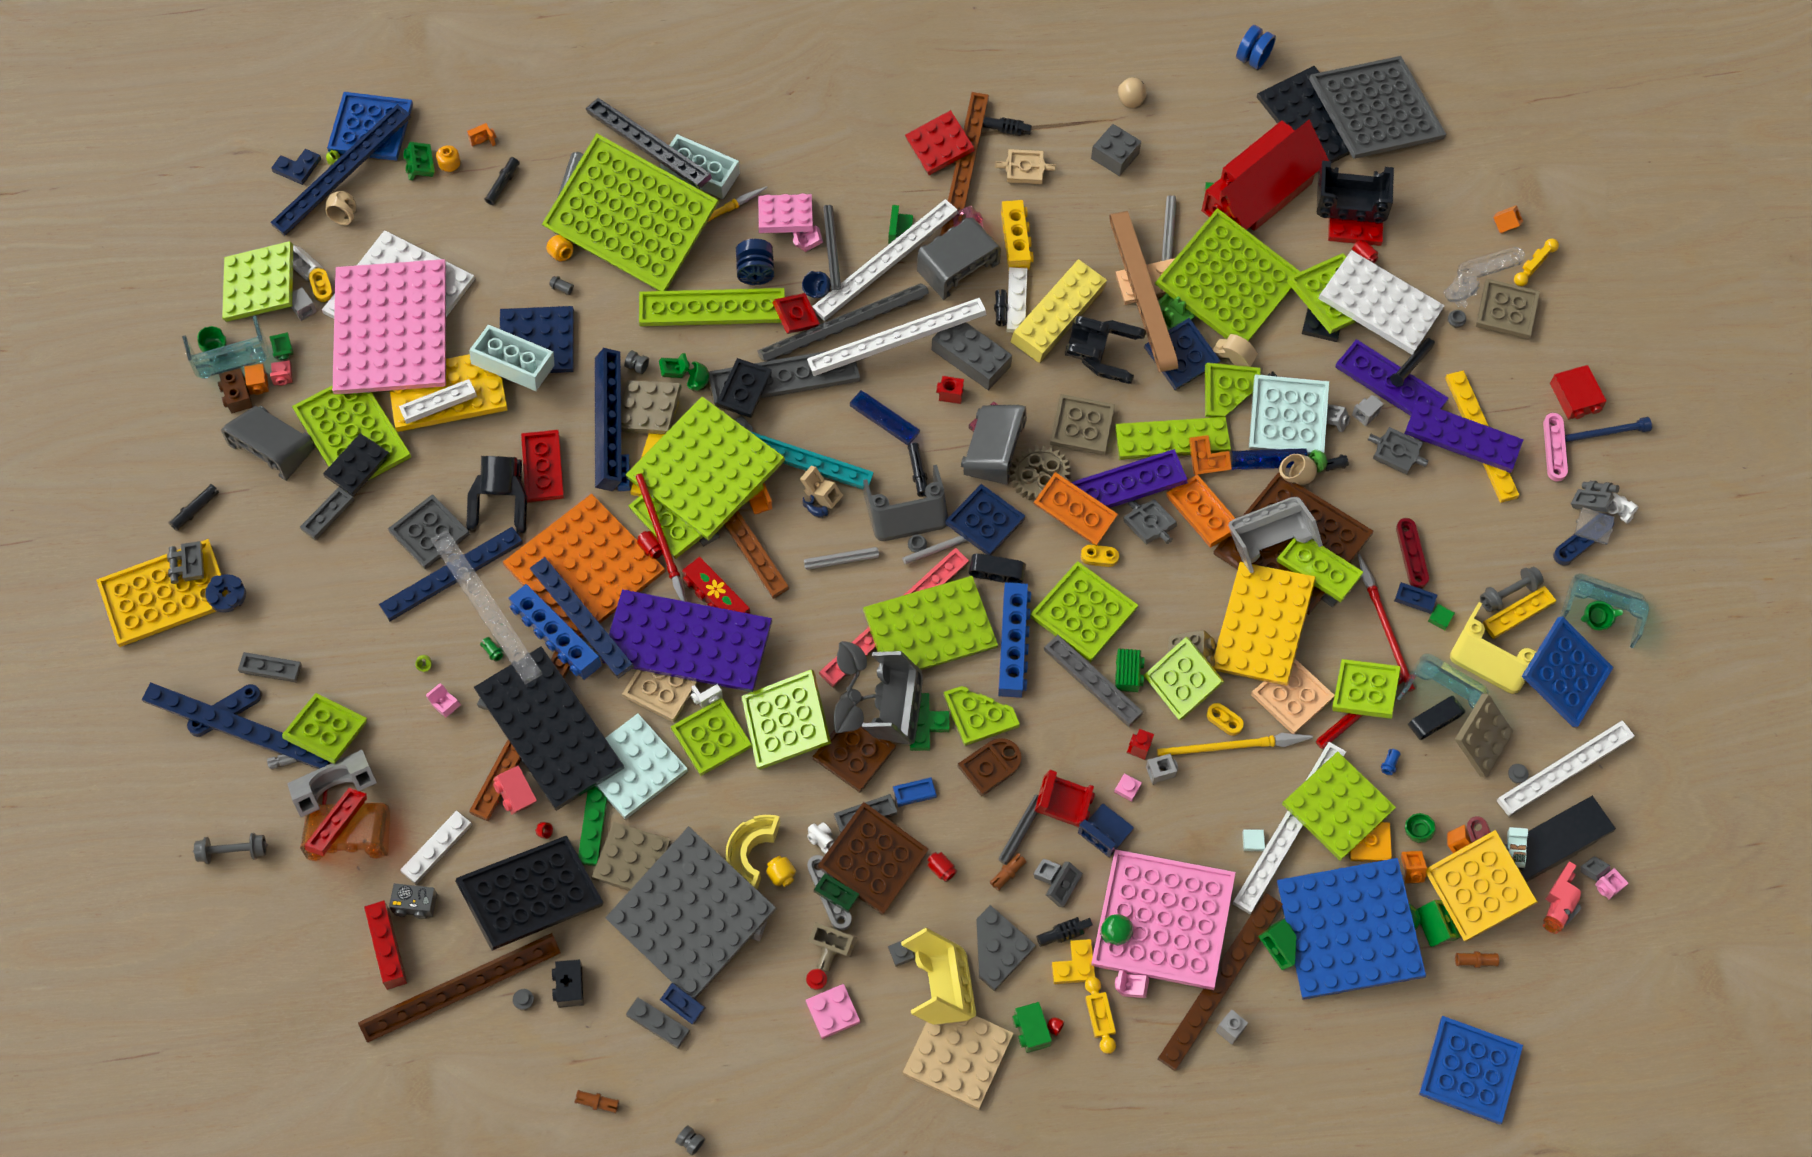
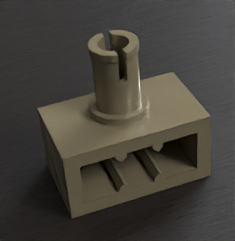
(832, 942)

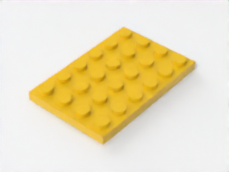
(458, 369)
(146, 602)
(1263, 623)

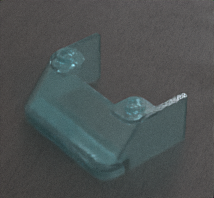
(229, 356)
(1587, 586)
(1431, 667)

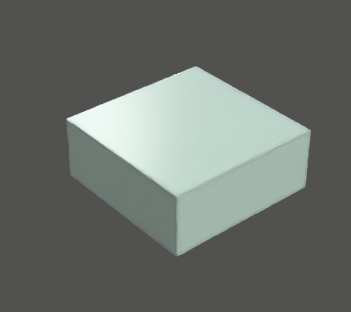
(1253, 840)

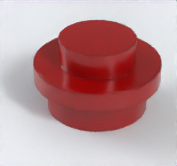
(816, 979)

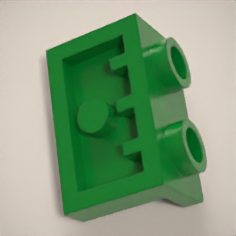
(418, 160)

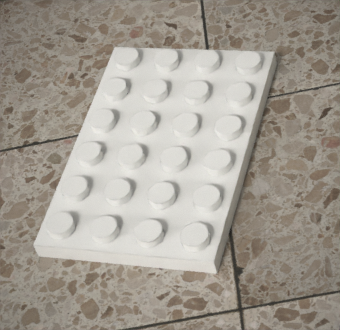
(1381, 302)

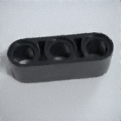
(997, 568)
(1436, 717)

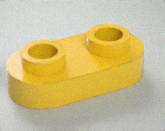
(321, 286)
(1099, 557)
(1226, 718)

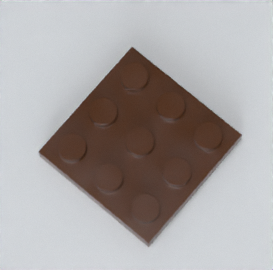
(854, 756)

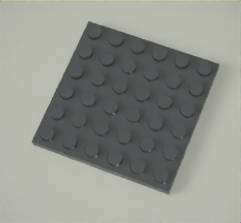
(1377, 107)
(691, 913)

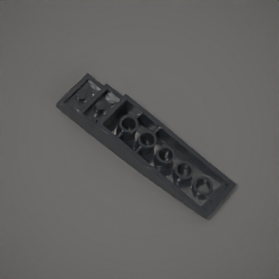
(1564, 837)

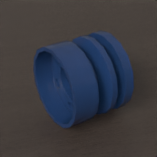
(754, 261)

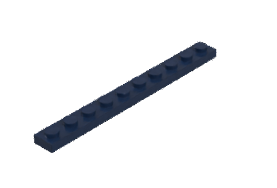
(340, 170)
(228, 724)

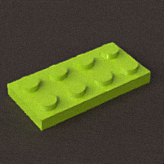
(1331, 572)

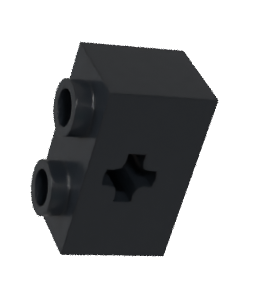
(568, 971)

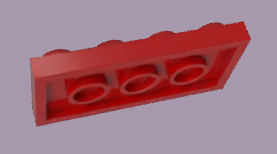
(542, 465)

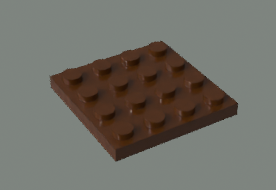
(873, 857)

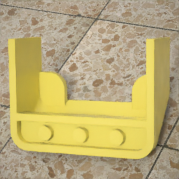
(1488, 660)
(948, 978)

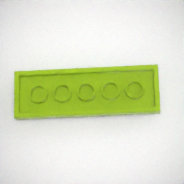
(1155, 437)

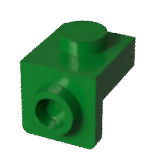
(281, 346)
(674, 367)

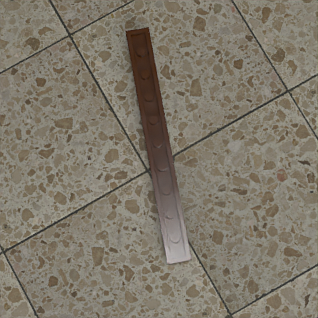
(1227, 972)
(459, 987)

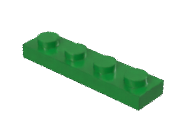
(592, 827)

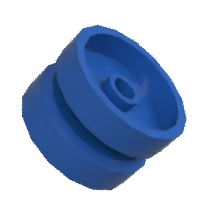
(1256, 47)

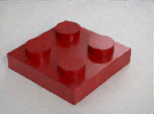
(795, 313)

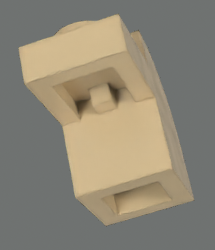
(1237, 349)
(824, 492)

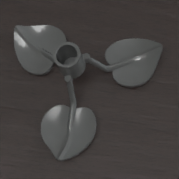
(847, 715)

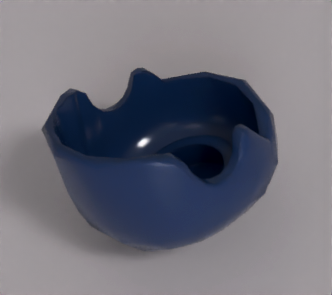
(816, 284)

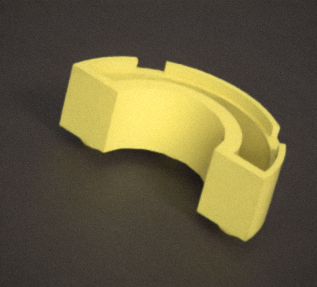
(745, 838)

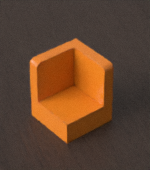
(1508, 219)
(761, 501)
(1458, 838)

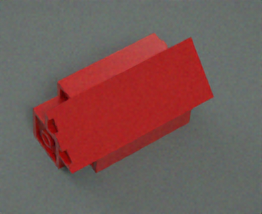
(1266, 175)

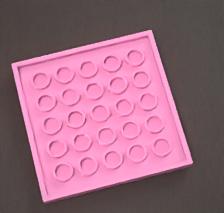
(1175, 917)

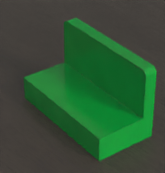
(898, 223)
(1437, 923)

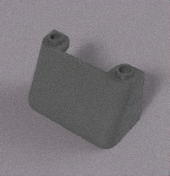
(269, 440)
(994, 442)

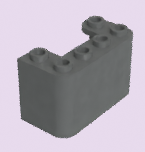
(956, 256)

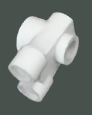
(1623, 508)
(821, 836)

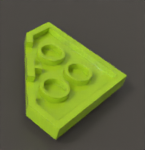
(1227, 387)
(978, 715)

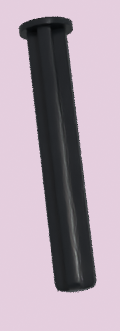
(1398, 378)

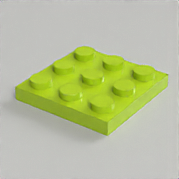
(1183, 678)
(1366, 688)
(324, 728)
(711, 737)

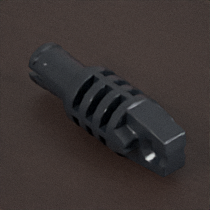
(1008, 126)
(1064, 931)

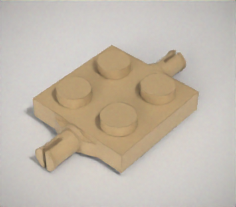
(1025, 166)

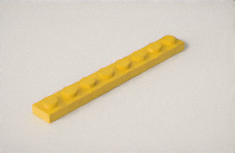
(1470, 409)

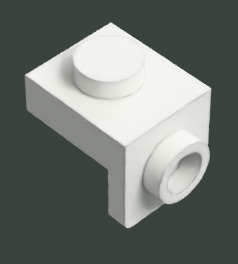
(707, 697)

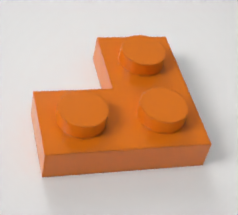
(1205, 461)

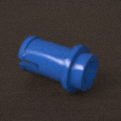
(1390, 763)

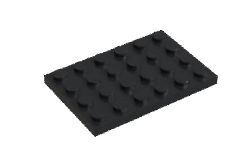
(1295, 103)
(529, 892)

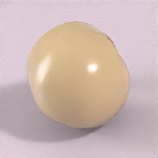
(1132, 92)
(339, 206)
(1302, 471)

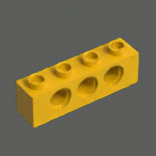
(1016, 211)

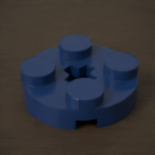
(218, 585)

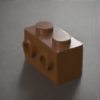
(235, 391)

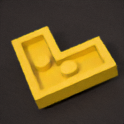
(1079, 968)

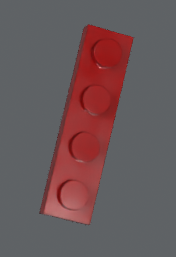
(336, 822)

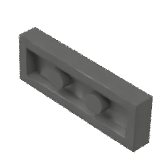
(327, 513)
(269, 667)
(883, 805)
(657, 1023)

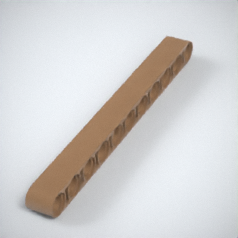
(1143, 292)

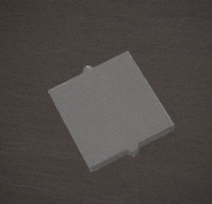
(1594, 526)

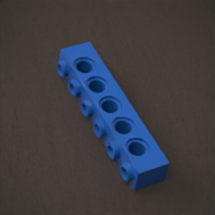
(527, 598)
(1008, 685)

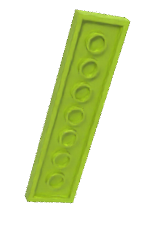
(708, 307)

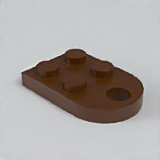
(990, 765)

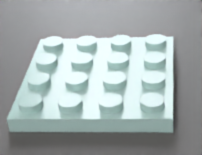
(1288, 413)
(647, 767)

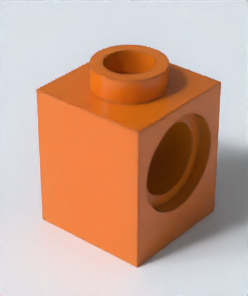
(256, 379)

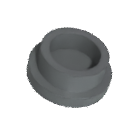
(1457, 318)
(917, 543)
(1518, 773)
(523, 999)

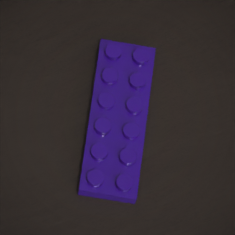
(1374, 373)
(1464, 436)
(1135, 479)

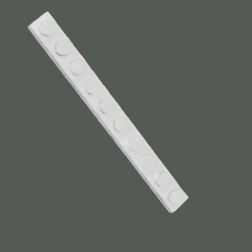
(885, 259)
(896, 336)
(1276, 849)

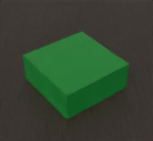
(1441, 617)

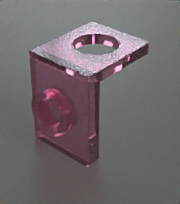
(970, 212)

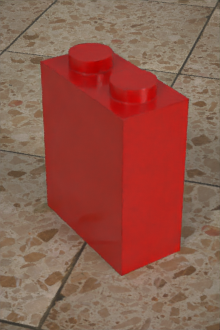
(1578, 392)

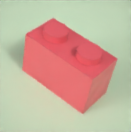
(514, 790)

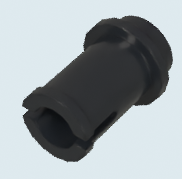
(1338, 462)

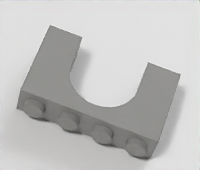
(308, 788)

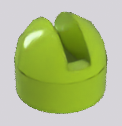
(329, 158)
(419, 663)

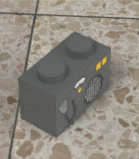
(413, 901)

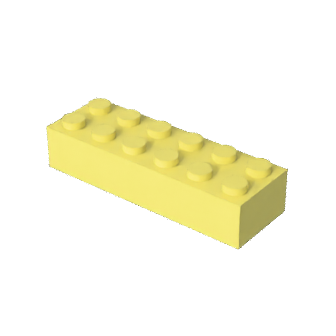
(1058, 310)

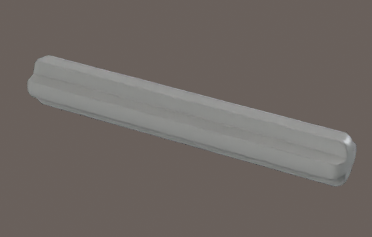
(841, 558)

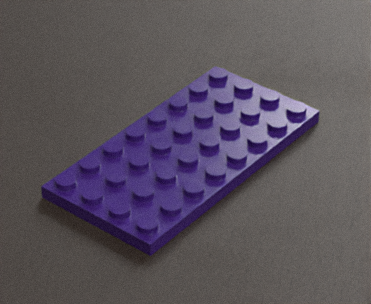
(690, 640)

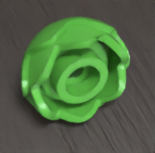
(1319, 459)

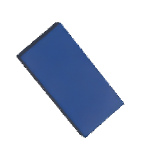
(914, 792)

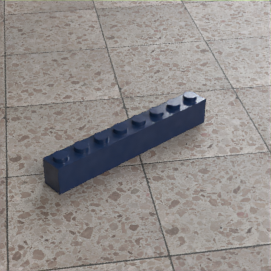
(608, 419)

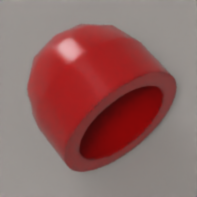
(548, 830)
(1055, 1025)

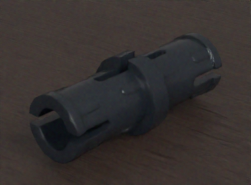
(1000, 307)

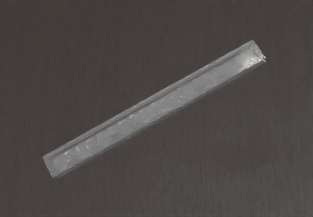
(486, 607)

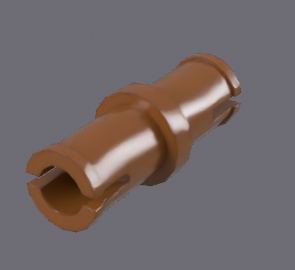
(1008, 872)
(1476, 959)
(596, 1101)

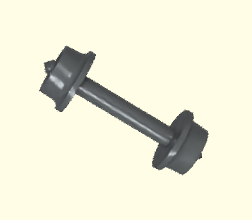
(1492, 600)
(203, 849)

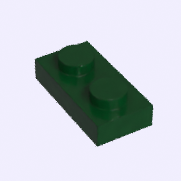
(836, 892)

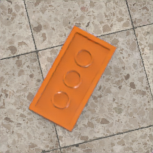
(1075, 509)
(1202, 510)

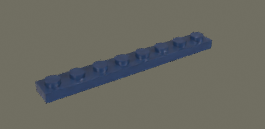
(443, 578)
(581, 617)

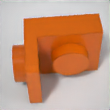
(480, 134)
(1414, 866)

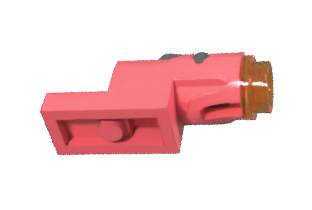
(1563, 900)

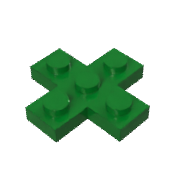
(928, 722)

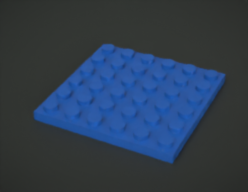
(1351, 928)

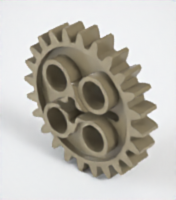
(1040, 472)

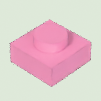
(1128, 787)

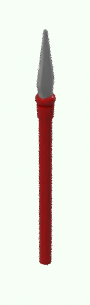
(671, 566)
(1374, 594)

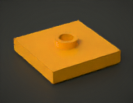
(1374, 846)

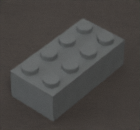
(972, 354)

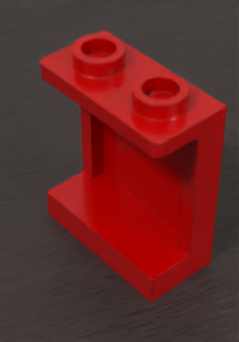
(1064, 799)

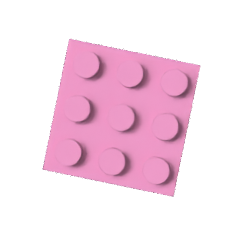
(785, 213)

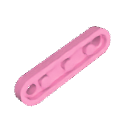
(1555, 447)

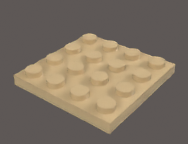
(959, 1058)

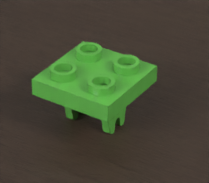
(1174, 311)

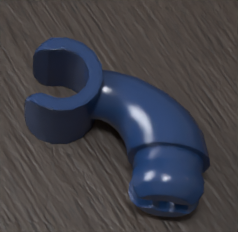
(815, 511)

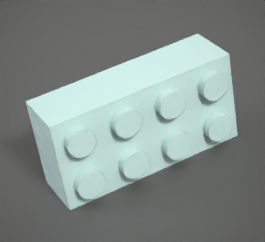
(721, 167)
(512, 357)

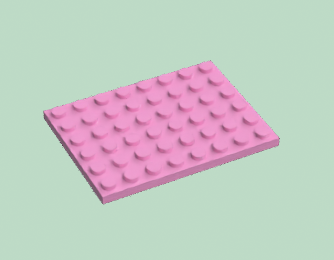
(389, 327)

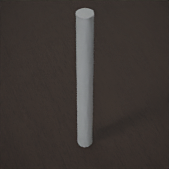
(934, 549)

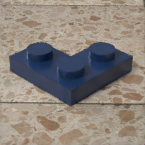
(297, 170)

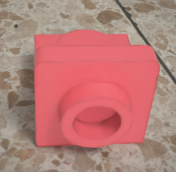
(281, 373)

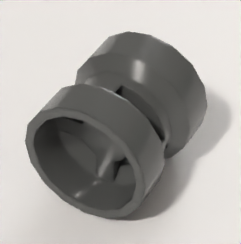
(636, 362)
(690, 1140)

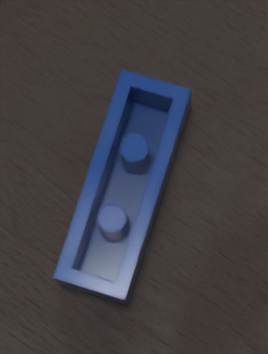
(625, 468)

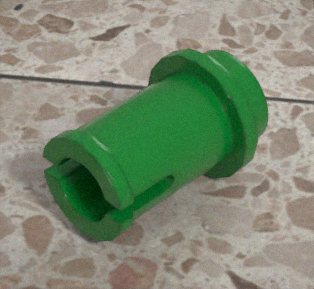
(490, 647)

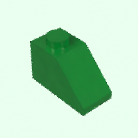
(1280, 943)

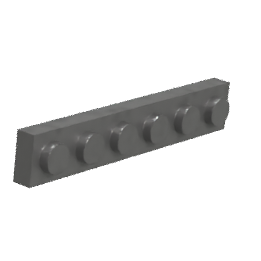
(1093, 680)

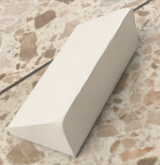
(303, 262)

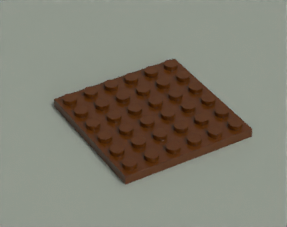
(1336, 529)

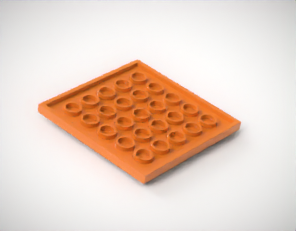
(591, 556)

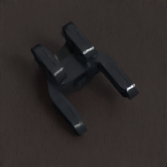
(1089, 342)
(498, 477)

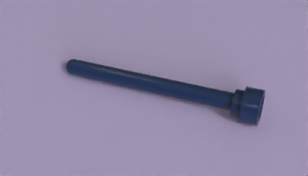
(1643, 424)

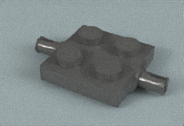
(1397, 450)
(1150, 521)

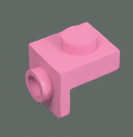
(807, 240)
(442, 700)
(1611, 884)
(1131, 985)

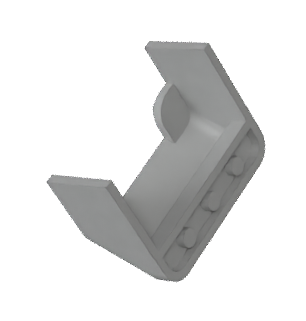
(1271, 526)

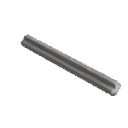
(1169, 228)

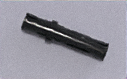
(505, 175)
(917, 466)
(192, 508)

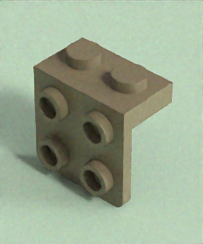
(1200, 639)

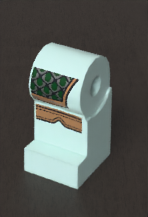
(1517, 845)

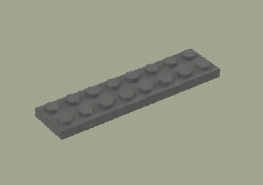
(791, 376)

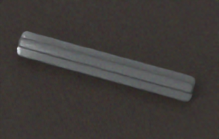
(1019, 832)

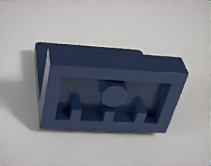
(1105, 830)

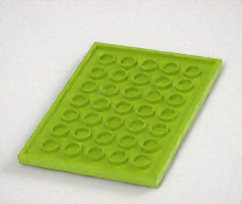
(630, 213)

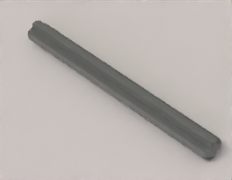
(832, 247)

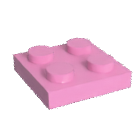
(832, 1011)

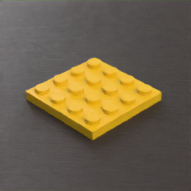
(1480, 886)

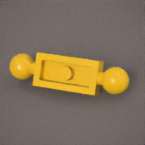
(1539, 257)
(1100, 1015)

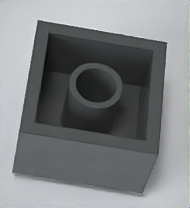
(1116, 149)

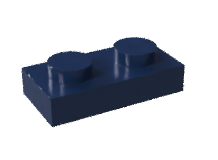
(1415, 598)
(682, 1003)

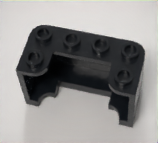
(1353, 195)

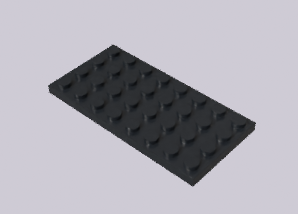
(550, 730)

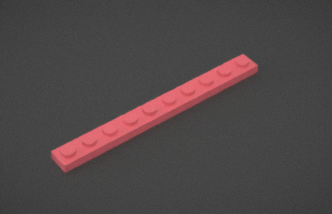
(940, 574)

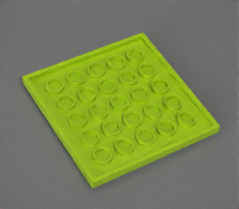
(1228, 277)
(706, 467)

